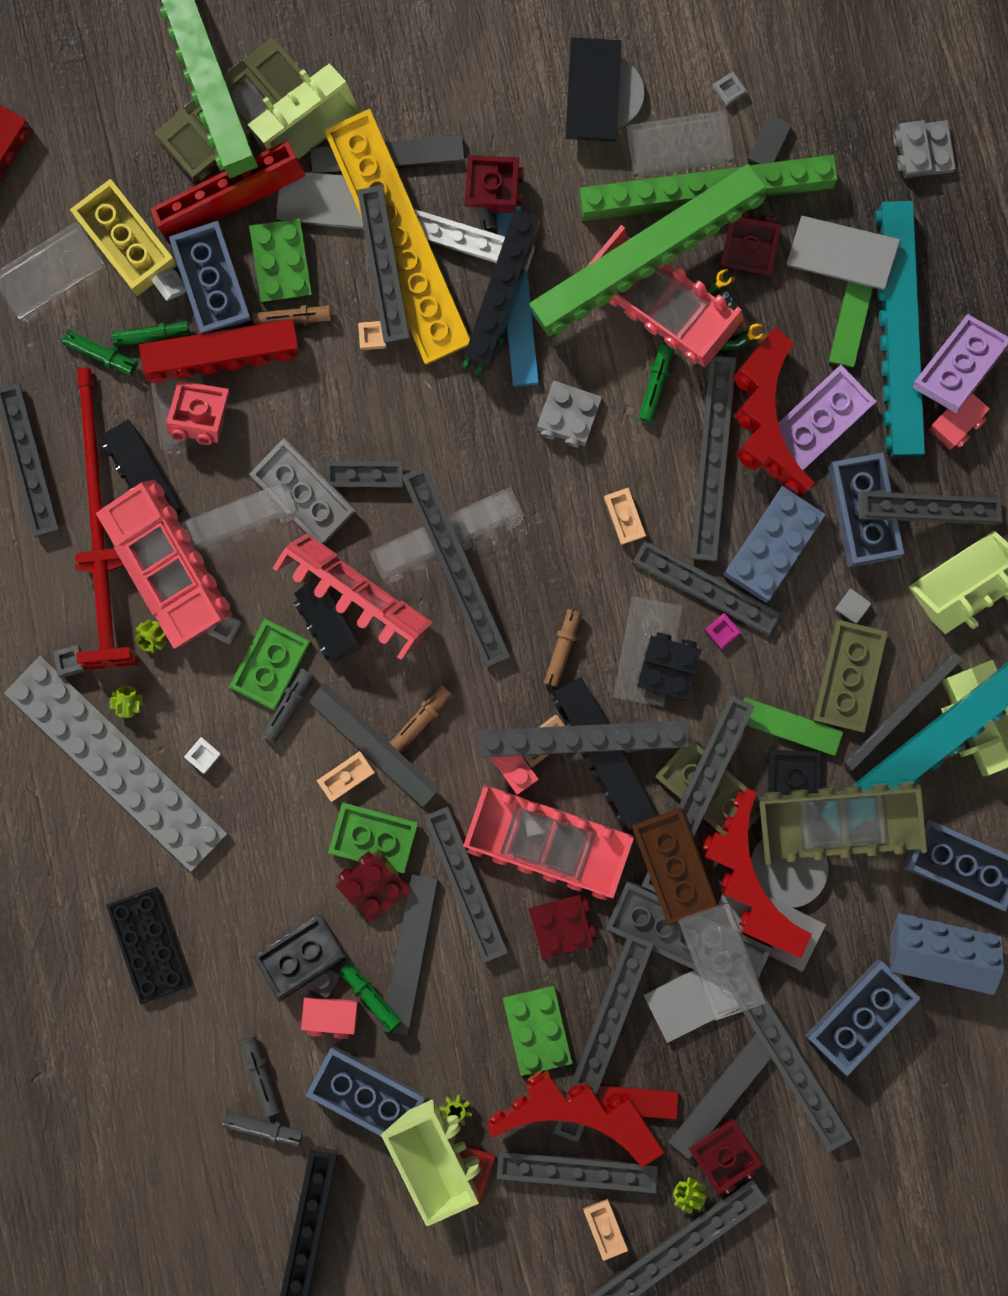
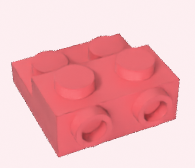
(197, 412)

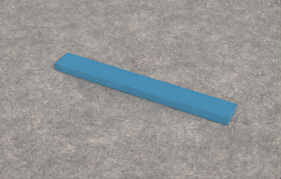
(520, 325)

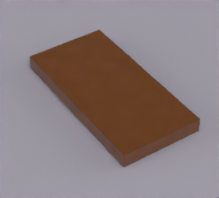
(674, 865)

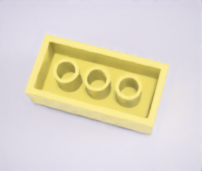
(123, 237)

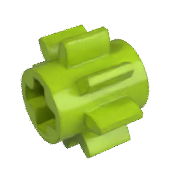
(150, 636)
(126, 701)
(456, 1103)
(689, 1195)

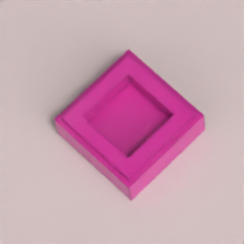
(722, 631)

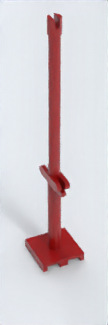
(99, 560)

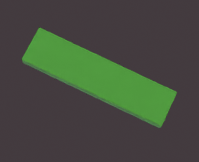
(850, 325)
(794, 728)

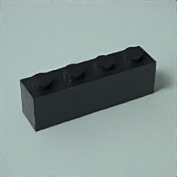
(135, 460)

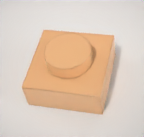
(371, 336)

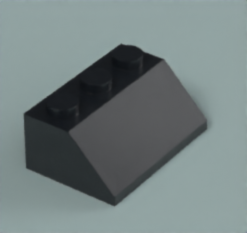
(326, 622)

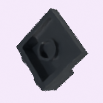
(669, 666)

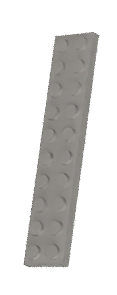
(116, 763)

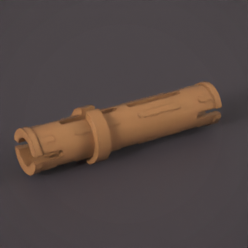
(322, 313)
(565, 640)
(421, 719)

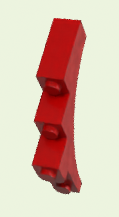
(758, 414)
(763, 918)
(547, 1103)

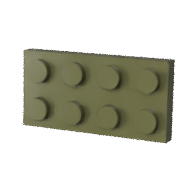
(850, 676)
(678, 773)

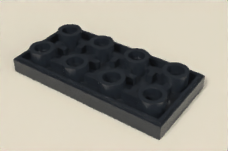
(593, 89)
(148, 945)

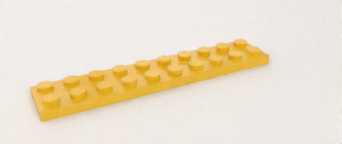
(426, 296)

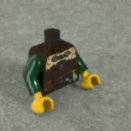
(745, 332)

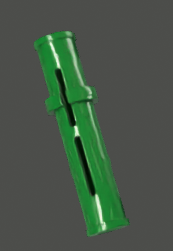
(150, 334)
(664, 354)
(109, 357)
(363, 989)

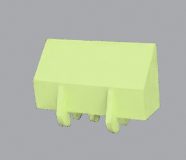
(305, 112)
(965, 583)
(991, 746)
(432, 1162)

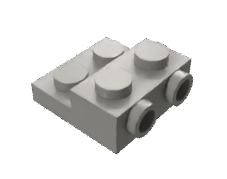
(924, 148)
(568, 414)

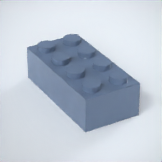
(210, 279)
(863, 539)
(774, 545)
(962, 865)
(946, 954)
(862, 1017)
(362, 1092)

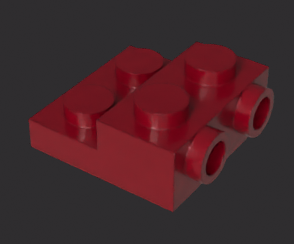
(494, 183)
(751, 244)
(372, 885)
(562, 926)
(726, 1157)

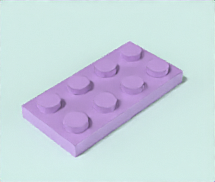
(961, 363)
(824, 416)

